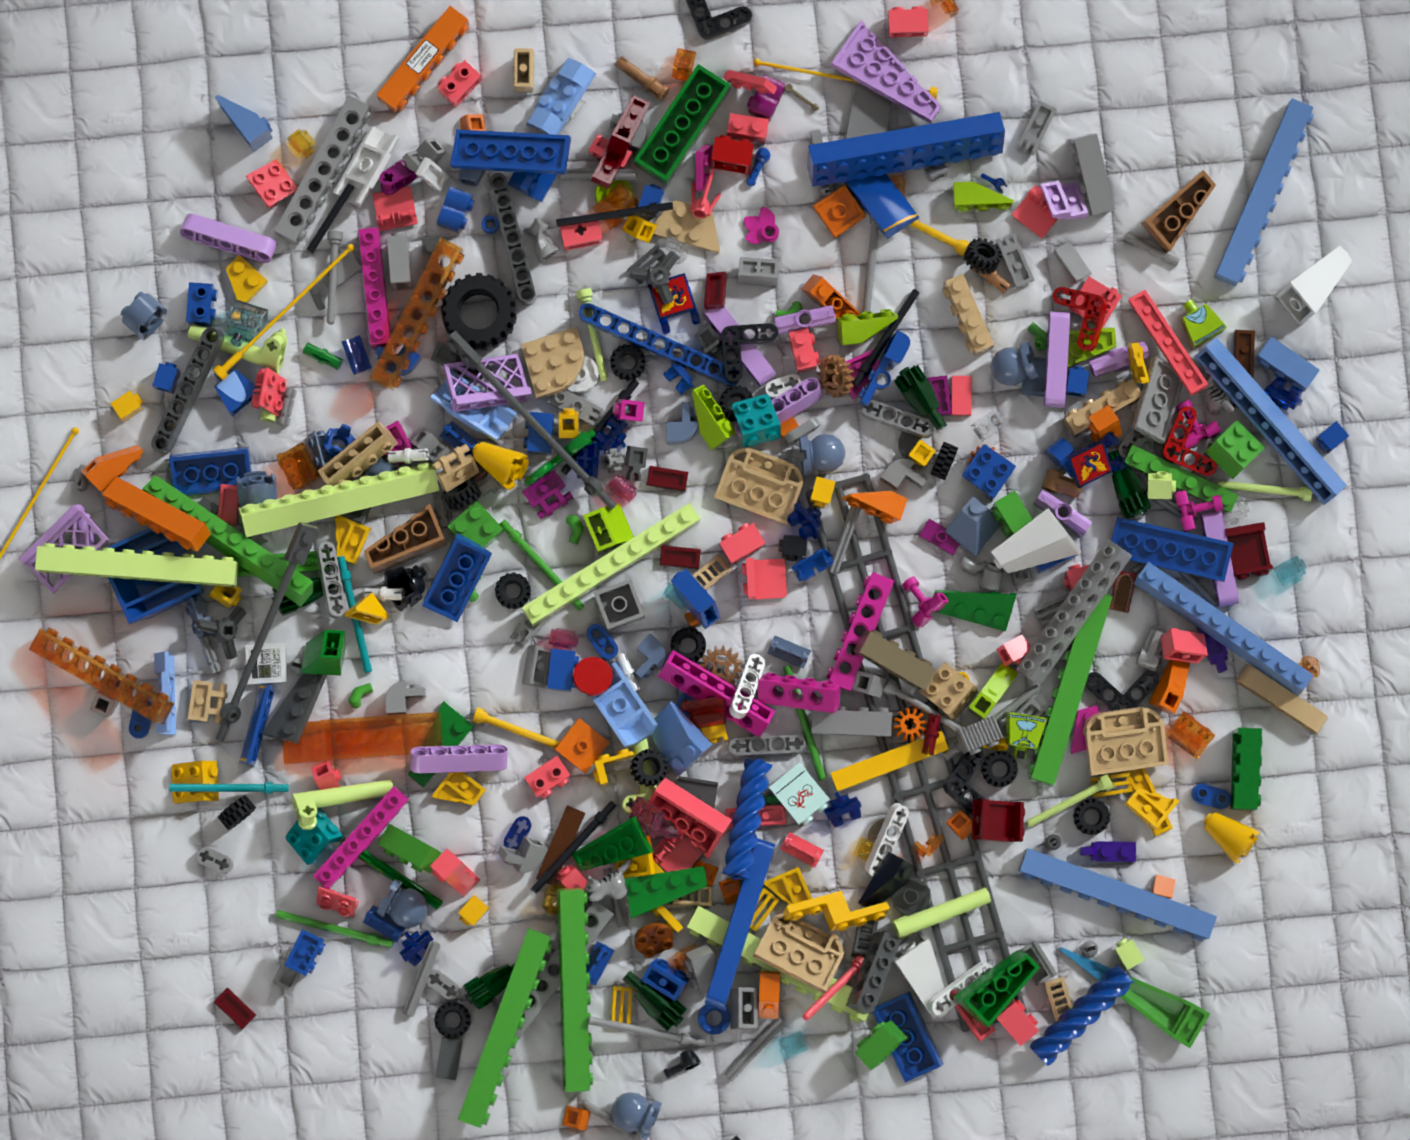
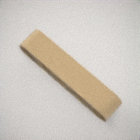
(1282, 699)

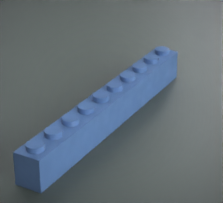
(1263, 192)
(1270, 421)
(1223, 629)
(1118, 894)

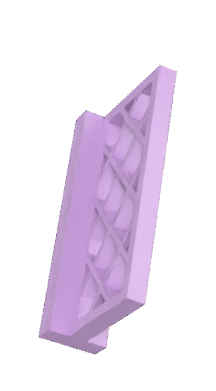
(492, 397)
(55, 533)

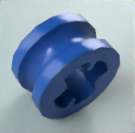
(491, 230)

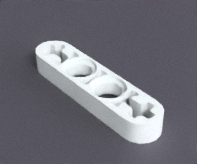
(749, 687)
(884, 839)
(958, 985)

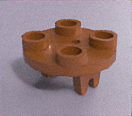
(653, 939)

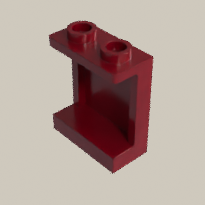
(1249, 550)
(998, 820)

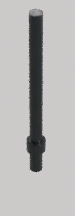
(652, 208)
(866, 367)
(624, 394)
(599, 818)

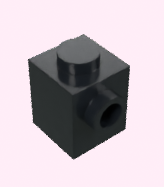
(793, 547)

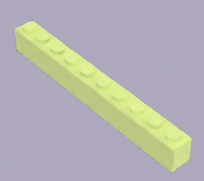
(338, 499)
(610, 564)
(136, 566)
(715, 929)

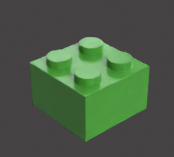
(1234, 449)
(1011, 514)
(476, 525)
(880, 1045)

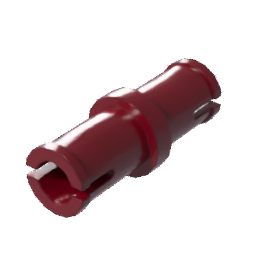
(931, 734)

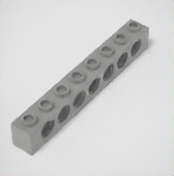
(351, 108)
(1074, 612)
(603, 917)

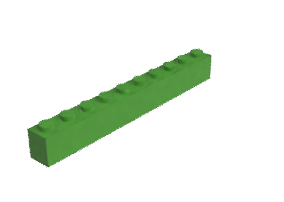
(234, 543)
(1068, 696)
(573, 989)
(504, 1028)

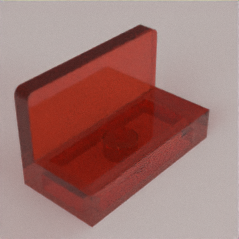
(706, 712)

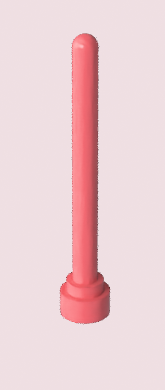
(855, 967)

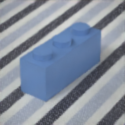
(1286, 364)

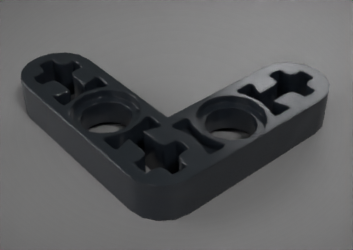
(713, 22)
(740, 339)
(1126, 698)
(961, 781)

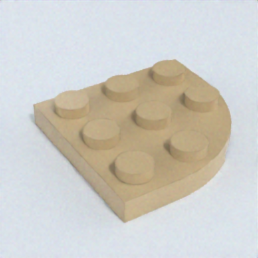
(554, 361)

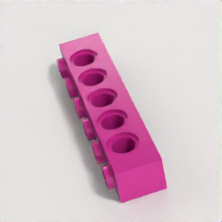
(374, 287)
(883, 586)
(703, 684)
(361, 838)

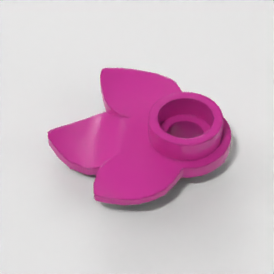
(759, 225)

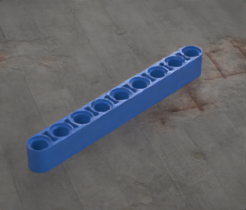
(652, 337)
(739, 926)

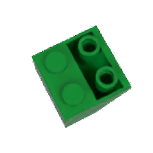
(325, 653)

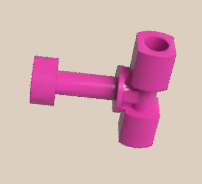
(1198, 431)
(1189, 510)
(927, 605)

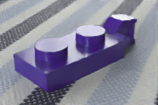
(1216, 652)
(1111, 851)

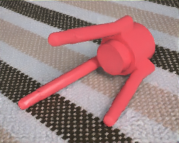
(701, 207)

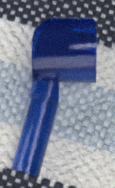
(996, 182)

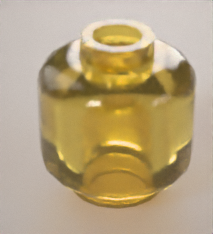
(301, 143)
(549, 899)

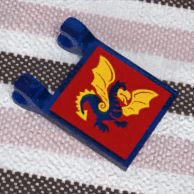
(682, 302)
(1093, 461)

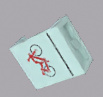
(799, 794)

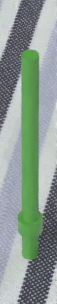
(515, 536)
(808, 735)
(371, 938)

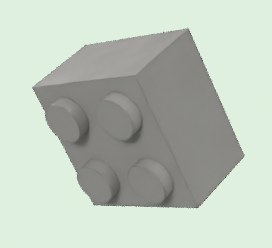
(619, 605)

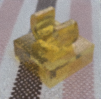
(863, 849)

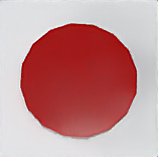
(592, 676)

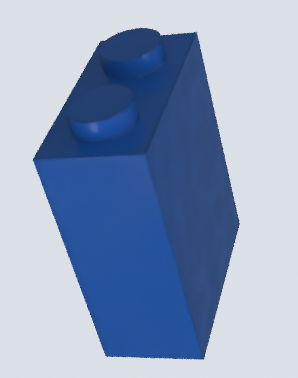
(695, 598)

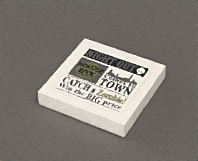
(270, 665)

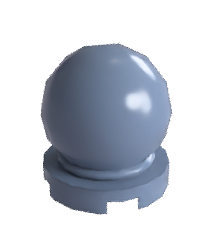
(1013, 365)
(822, 453)
(405, 906)
(634, 1113)

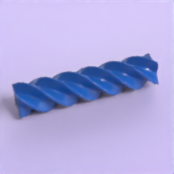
(746, 819)
(1084, 1012)

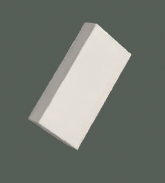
(432, 174)

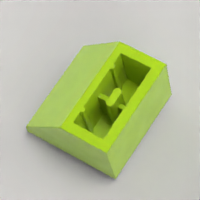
(608, 528)

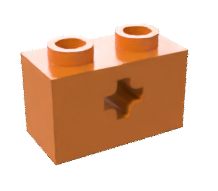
(1103, 423)

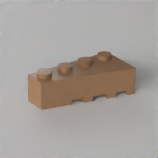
(1175, 214)
(406, 542)

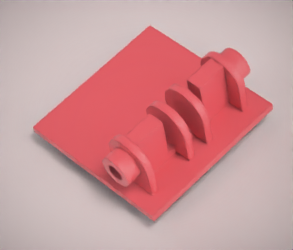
(272, 183)
(395, 209)
(1034, 213)
(1095, 287)
(271, 391)
(676, 853)
(337, 902)

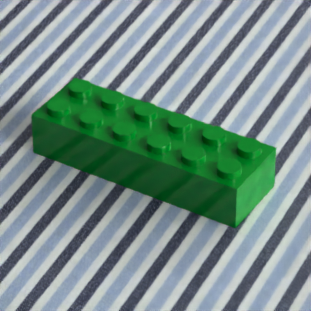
(682, 124)

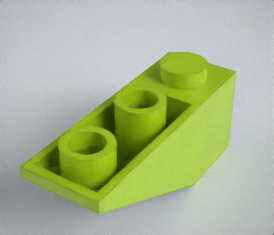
(975, 196)
(859, 328)
(712, 422)
(992, 691)

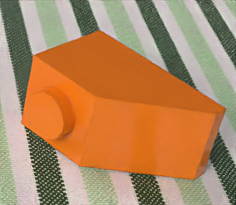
(769, 995)

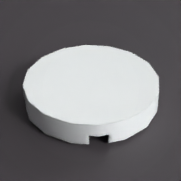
(587, 377)

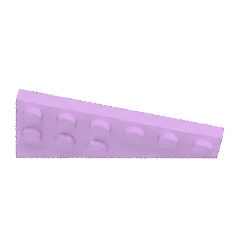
(878, 69)

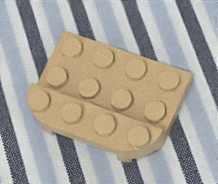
(760, 484)
(1125, 740)
(801, 951)

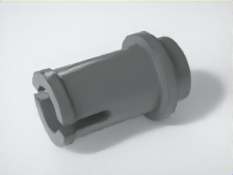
(1057, 844)

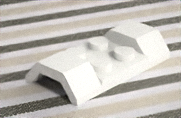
(367, 165)

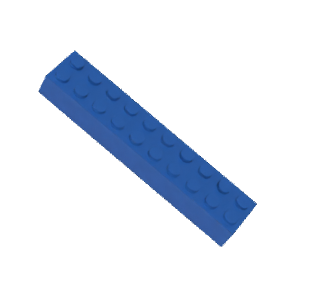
(905, 149)

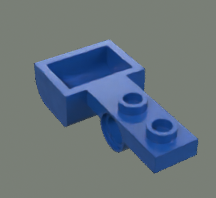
(892, 356)

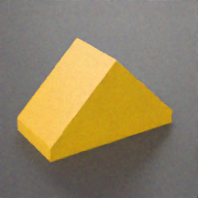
(367, 610)

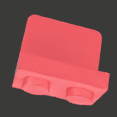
(764, 579)

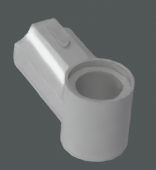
(1149, 654)

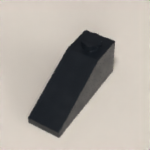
(888, 879)

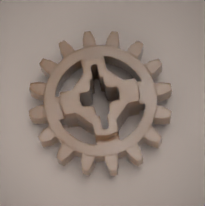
(835, 376)
(727, 661)

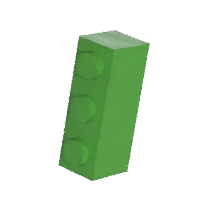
(408, 849)

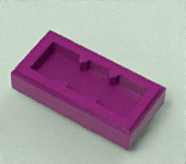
(941, 390)
(937, 536)

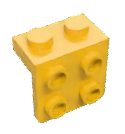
(195, 773)
(600, 774)

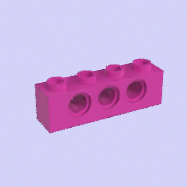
(769, 693)

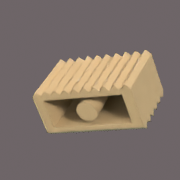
(523, 70)

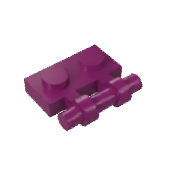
(543, 490)

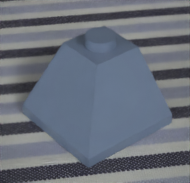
(973, 526)

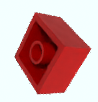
(732, 155)

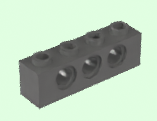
(873, 972)

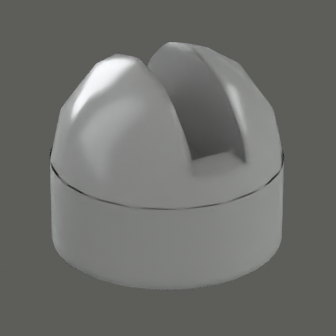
(296, 670)
(1091, 953)

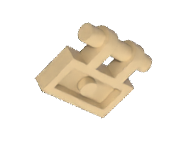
(459, 471)
(201, 701)

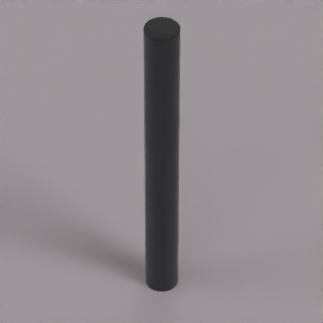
(330, 218)

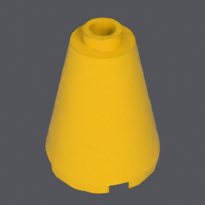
(501, 463)
(1231, 835)

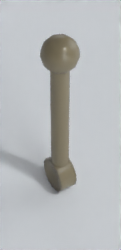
(789, 88)

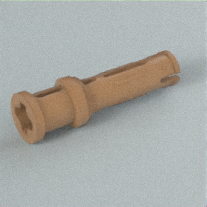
(649, 83)

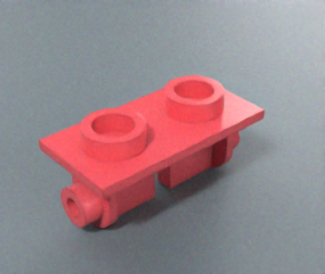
(802, 849)

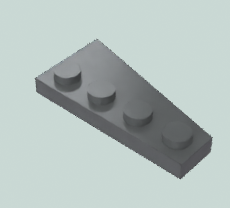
(296, 709)

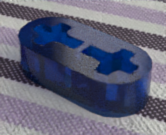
(513, 830)

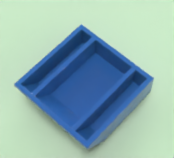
(149, 598)

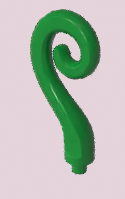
(571, 448)

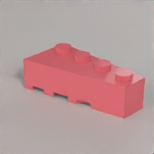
(691, 816)
(455, 872)

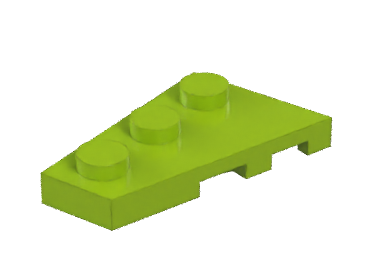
(1106, 342)

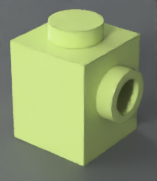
(1161, 485)
(1128, 954)

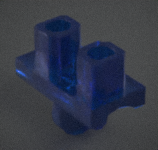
(356, 355)
(1282, 397)
(616, 427)
(589, 459)
(808, 519)
(841, 806)
(414, 944)

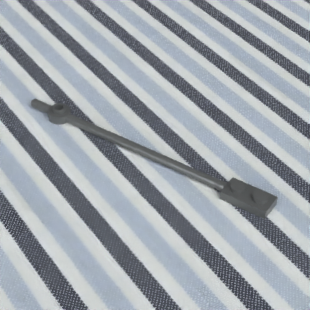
(473, 360)
(296, 554)

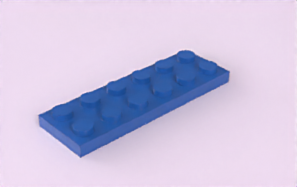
(510, 152)
(1173, 549)

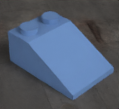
(252, 128)
(678, 739)

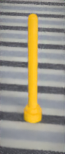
(959, 246)
(482, 717)

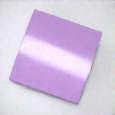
(1064, 200)

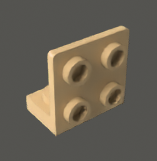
(950, 691)

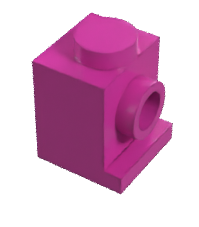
(635, 410)

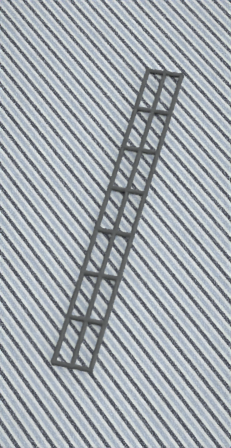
(925, 787)

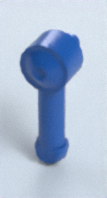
(762, 157)

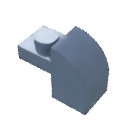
(682, 431)
(655, 655)

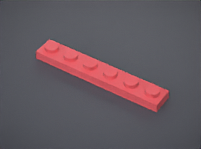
(1168, 342)

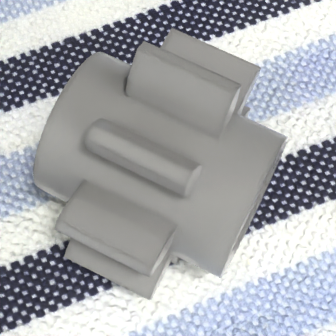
(612, 460)

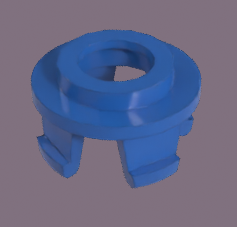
(675, 371)
(342, 433)
(713, 1029)

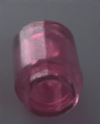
(622, 488)
(563, 639)

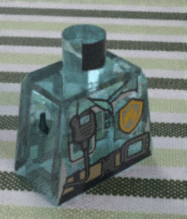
(245, 321)

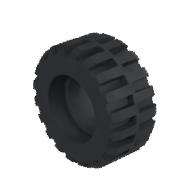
(473, 286)

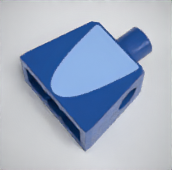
(235, 391)

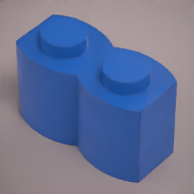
(455, 210)

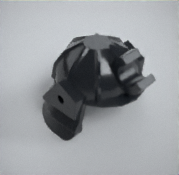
(410, 580)

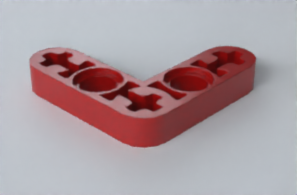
(1088, 307)
(1178, 445)

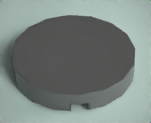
(912, 897)

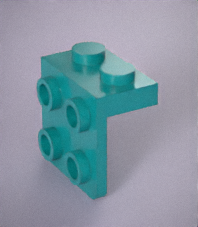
(757, 420)
(311, 842)

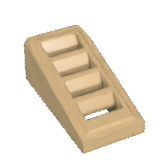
(718, 558)
(708, 898)
(1047, 985)

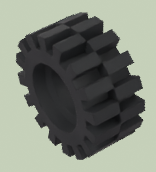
(980, 263)
(627, 374)
(728, 394)
(944, 460)
(462, 495)
(512, 603)
(694, 634)
(1011, 765)
(640, 776)
(1102, 810)
(236, 812)
(465, 1019)

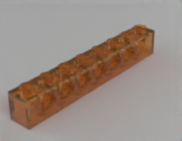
(443, 249)
(44, 646)

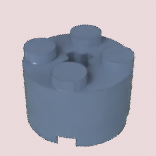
(143, 315)
(256, 487)

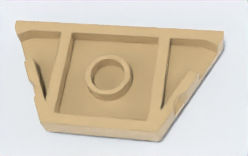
(687, 227)

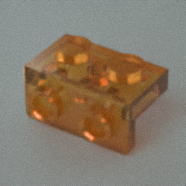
(617, 199)
(298, 467)
(1190, 735)

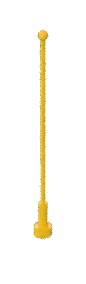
(933, 90)
(221, 371)
(74, 431)

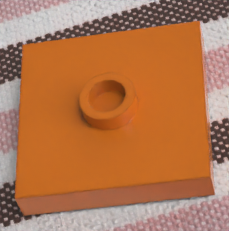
(839, 211)
(581, 745)

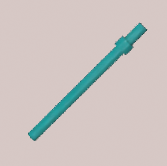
(345, 578)
(267, 787)

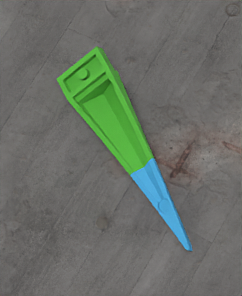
(1170, 1013)

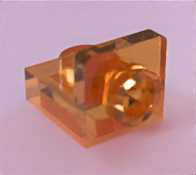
(947, 6)
(683, 64)
(933, 843)
(680, 956)

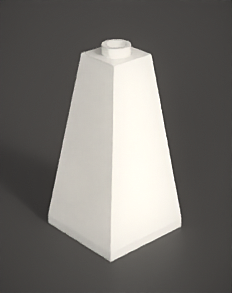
(1311, 288)
(1035, 544)
(919, 968)

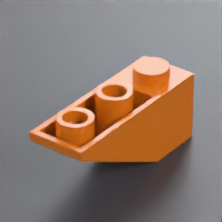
(825, 295)
(105, 468)
(884, 504)
(1170, 687)

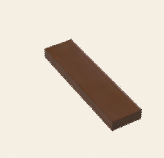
(1244, 350)
(562, 840)

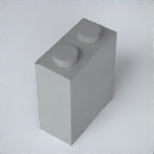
(399, 262)

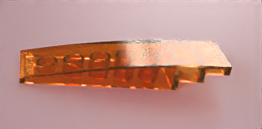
(364, 738)

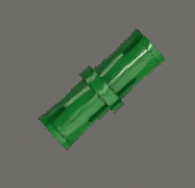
(322, 356)

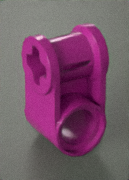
(398, 176)

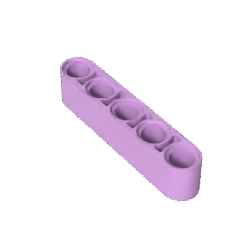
(228, 238)
(751, 357)
(1056, 359)
(790, 407)
(1213, 527)
(458, 758)

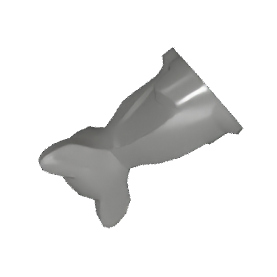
(543, 244)

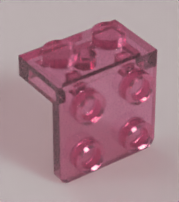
(651, 820)

